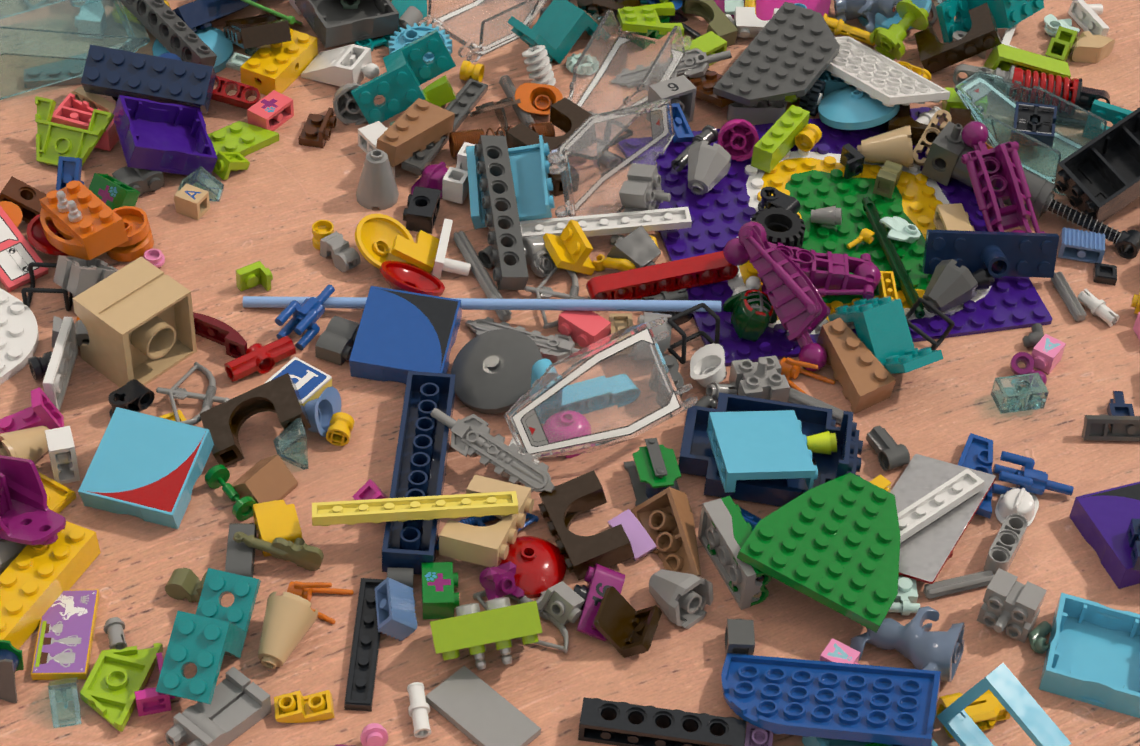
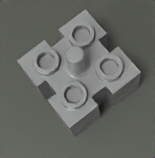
(642, 189)
(80, 274)
(760, 379)
(1011, 605)

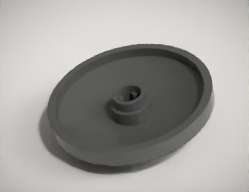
(495, 370)

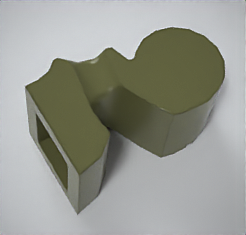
(887, 179)
(184, 585)

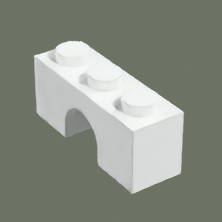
(748, 23)
(455, 182)

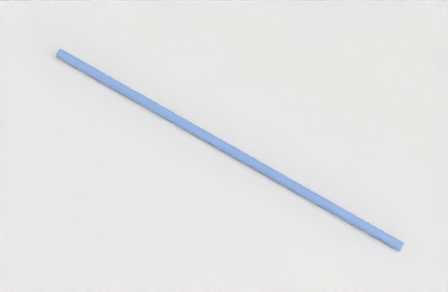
(507, 304)

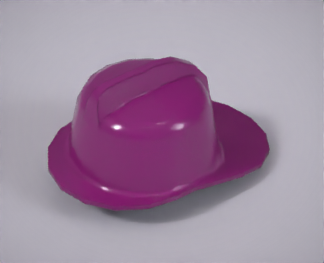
(432, 177)

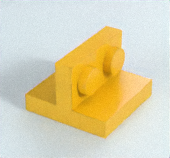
(570, 249)

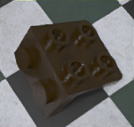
(623, 626)

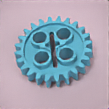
(410, 34)

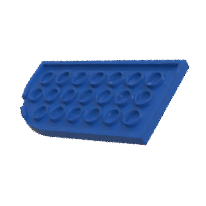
(833, 699)

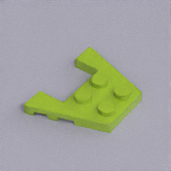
(646, 18)
(64, 140)

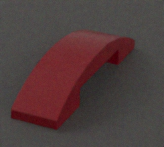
(220, 333)

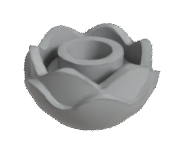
(542, 263)

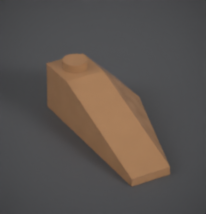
(672, 528)

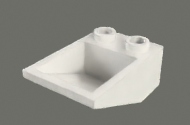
(342, 66)

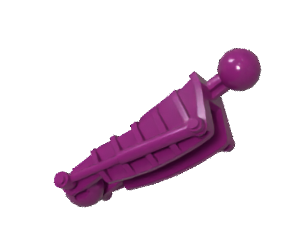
(1005, 175)
(825, 270)
(789, 291)

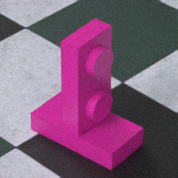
(39, 414)

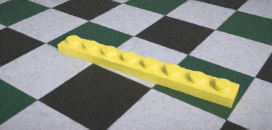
(414, 508)

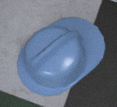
(321, 410)

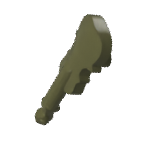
(297, 552)

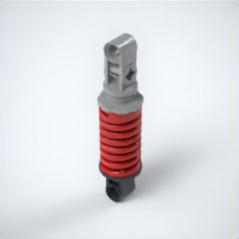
(1063, 87)

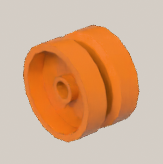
(138, 233)

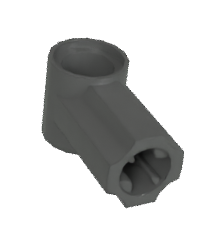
(889, 453)

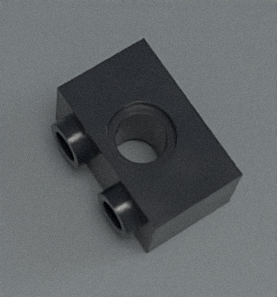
(422, 209)

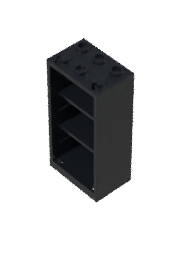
(1105, 171)

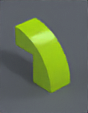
(1062, 44)
(439, 92)

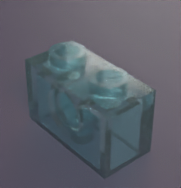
(1019, 393)

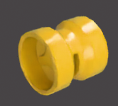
(471, 71)
(808, 137)
(320, 230)
(340, 429)

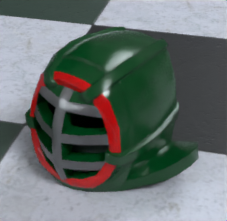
(750, 320)

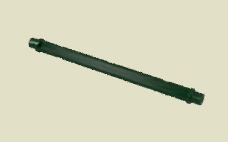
(892, 256)

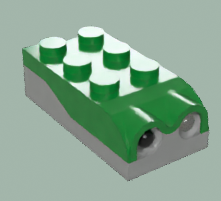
(723, 535)

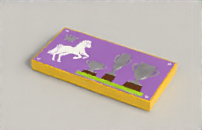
(66, 636)

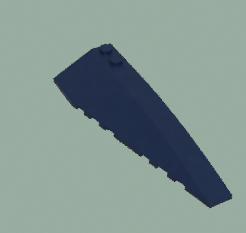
(203, 12)

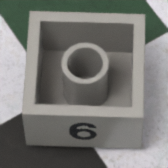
(677, 89)

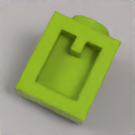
(229, 161)
(252, 276)

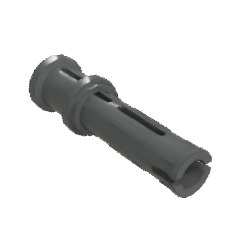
(708, 134)

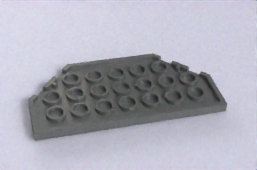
(781, 59)

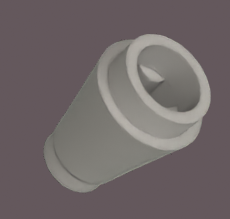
(827, 216)

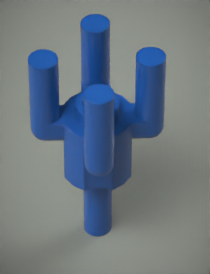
(304, 317)
(1028, 478)

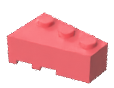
(78, 115)

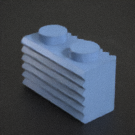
(1081, 245)
(395, 609)

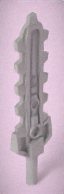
(697, 62)
(551, 347)
(472, 436)

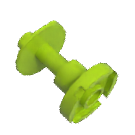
(890, 40)

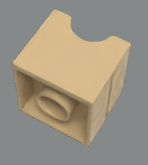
(136, 323)

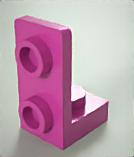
(149, 700)

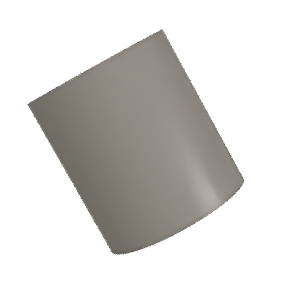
(410, 16)

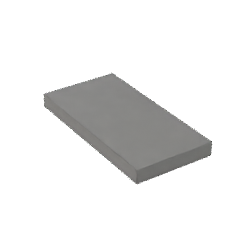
(481, 711)

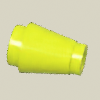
(822, 443)

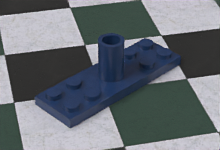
(1000, 252)

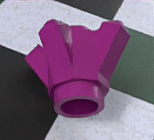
(500, 581)

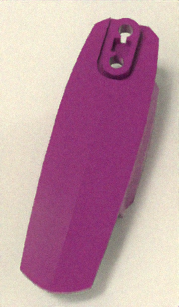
(24, 505)

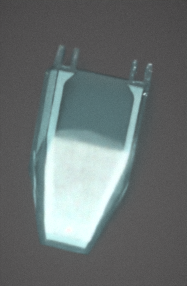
(994, 105)

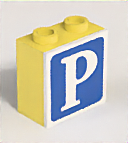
(308, 379)

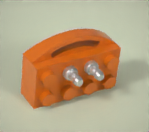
(82, 220)

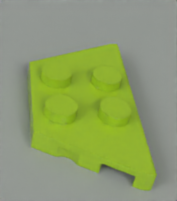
(242, 138)
(115, 679)

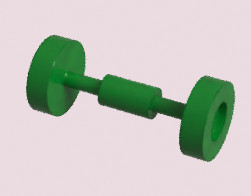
(217, 477)

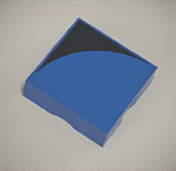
(404, 334)

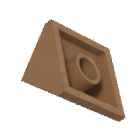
(266, 481)

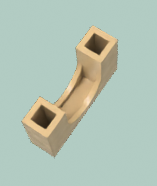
(490, 543)

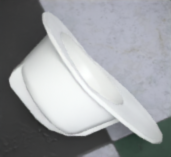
(708, 365)
(1018, 502)

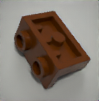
(317, 129)

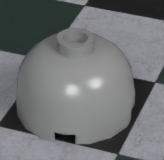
(346, 106)

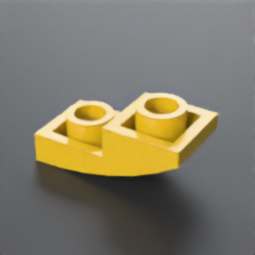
(302, 709)

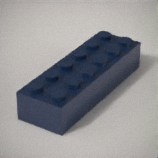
(148, 77)

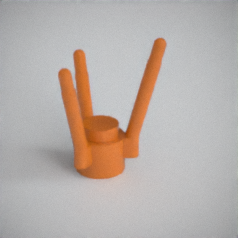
(792, 369)
(305, 590)

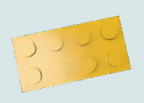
(280, 63)

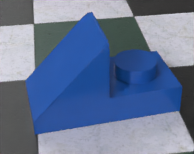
(682, 130)
(68, 170)

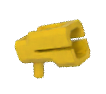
(983, 711)

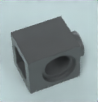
(739, 637)

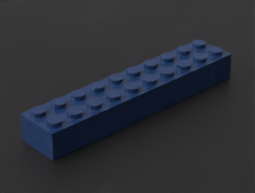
(419, 467)

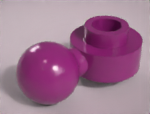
(1028, 360)

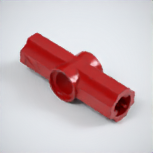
(260, 358)

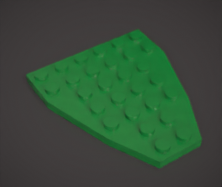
(834, 547)

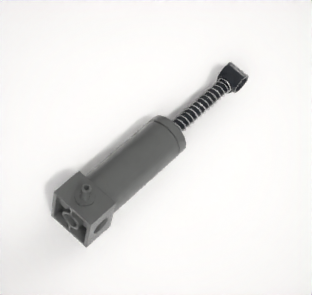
(945, 164)

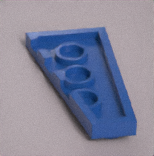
(979, 456)

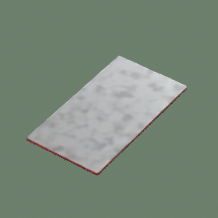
(929, 549)

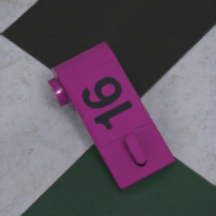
(598, 580)

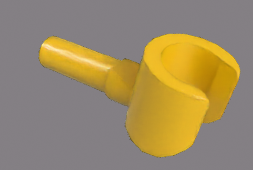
(865, 235)

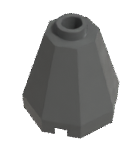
(950, 286)

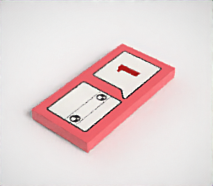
(15, 256)

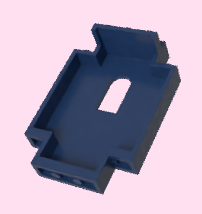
(698, 458)

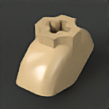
(1091, 48)

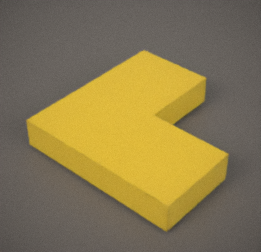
(420, 253)

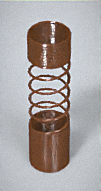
(457, 138)

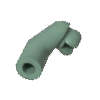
(1037, 638)

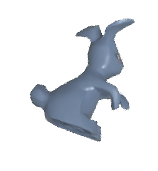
(865, 8)
(917, 643)

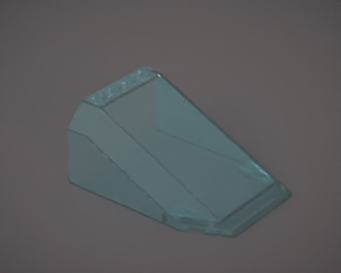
(51, 39)

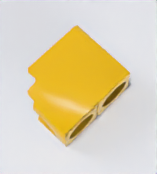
(276, 520)

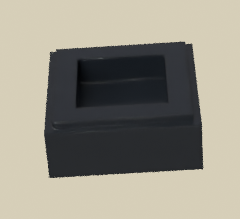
(1105, 274)

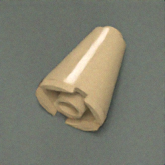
(890, 146)
(24, 443)
(284, 626)

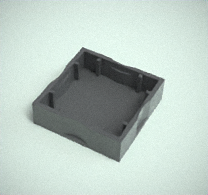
(342, 26)

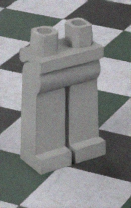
(233, 710)

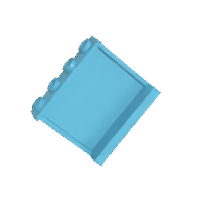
(529, 178)
(759, 447)

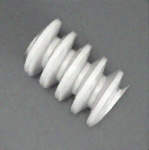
(540, 66)

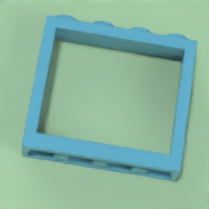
(1014, 699)

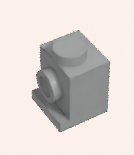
(562, 603)

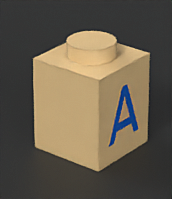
(192, 201)

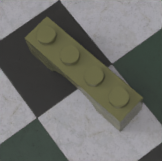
(714, 16)

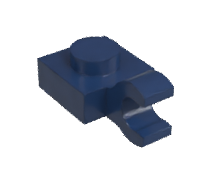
(1118, 407)

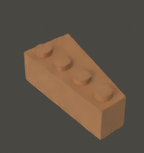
(414, 130)
(855, 366)

